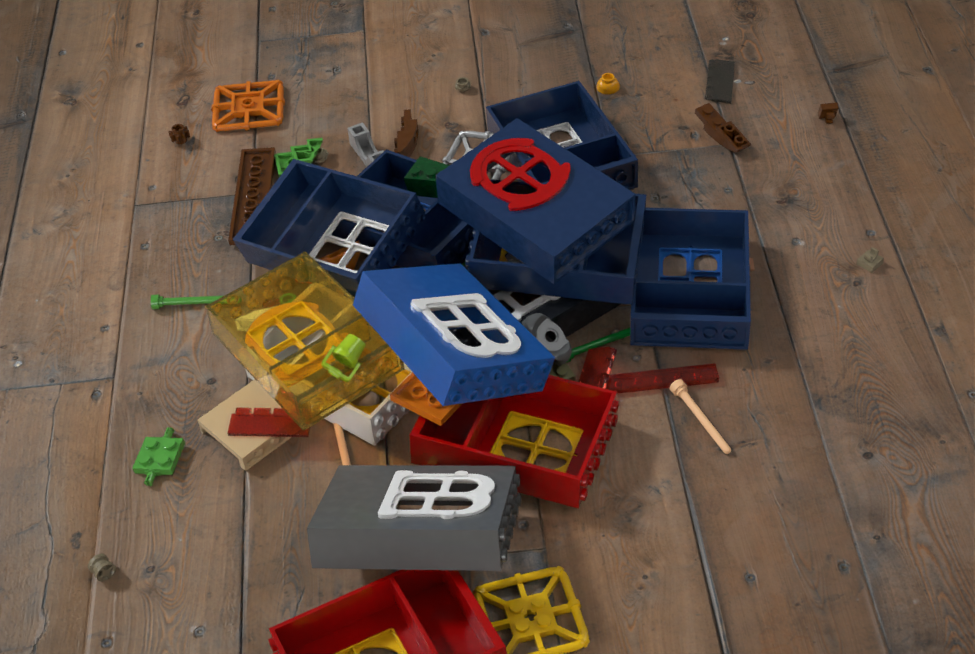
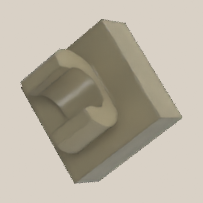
(870, 260)

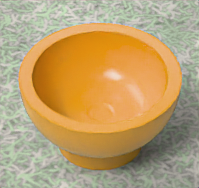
(608, 84)

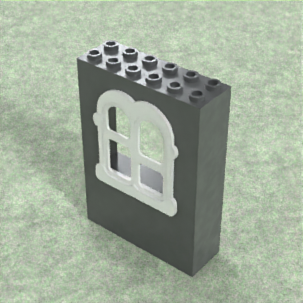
(363, 529)

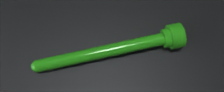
(159, 301)

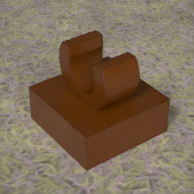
(828, 111)

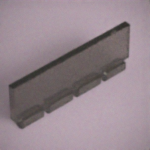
(720, 81)

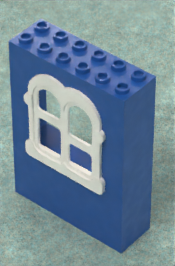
(414, 315)

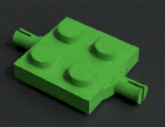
(158, 456)

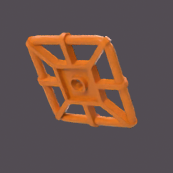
(247, 104)

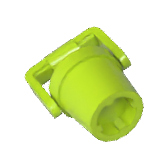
(348, 354)

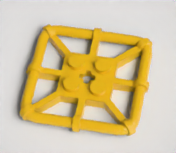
(538, 605)

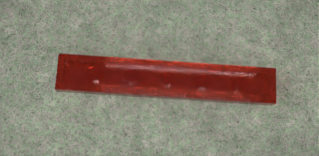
(662, 378)

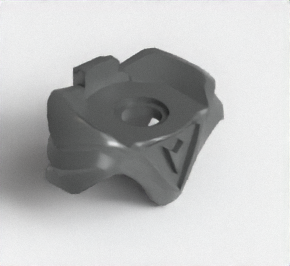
(538, 325)

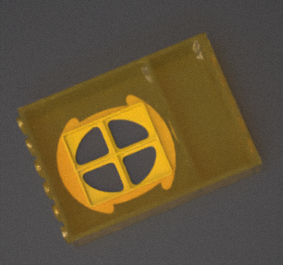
(300, 381)

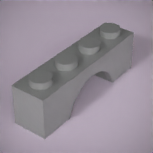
(362, 143)

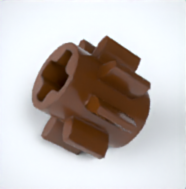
(179, 134)

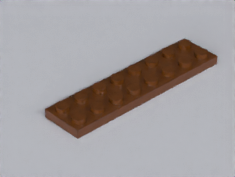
(252, 185)

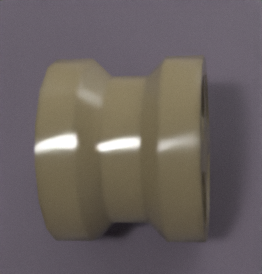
(101, 567)

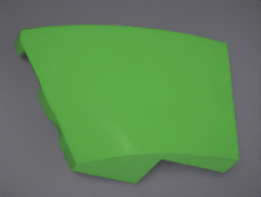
(303, 153)

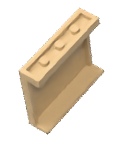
(246, 448)

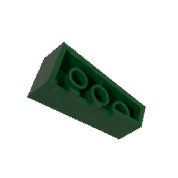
(422, 177)

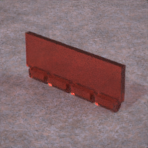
(598, 366)
(264, 423)

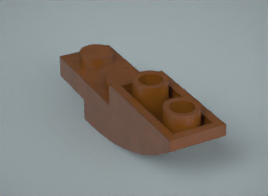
(721, 131)
(408, 136)

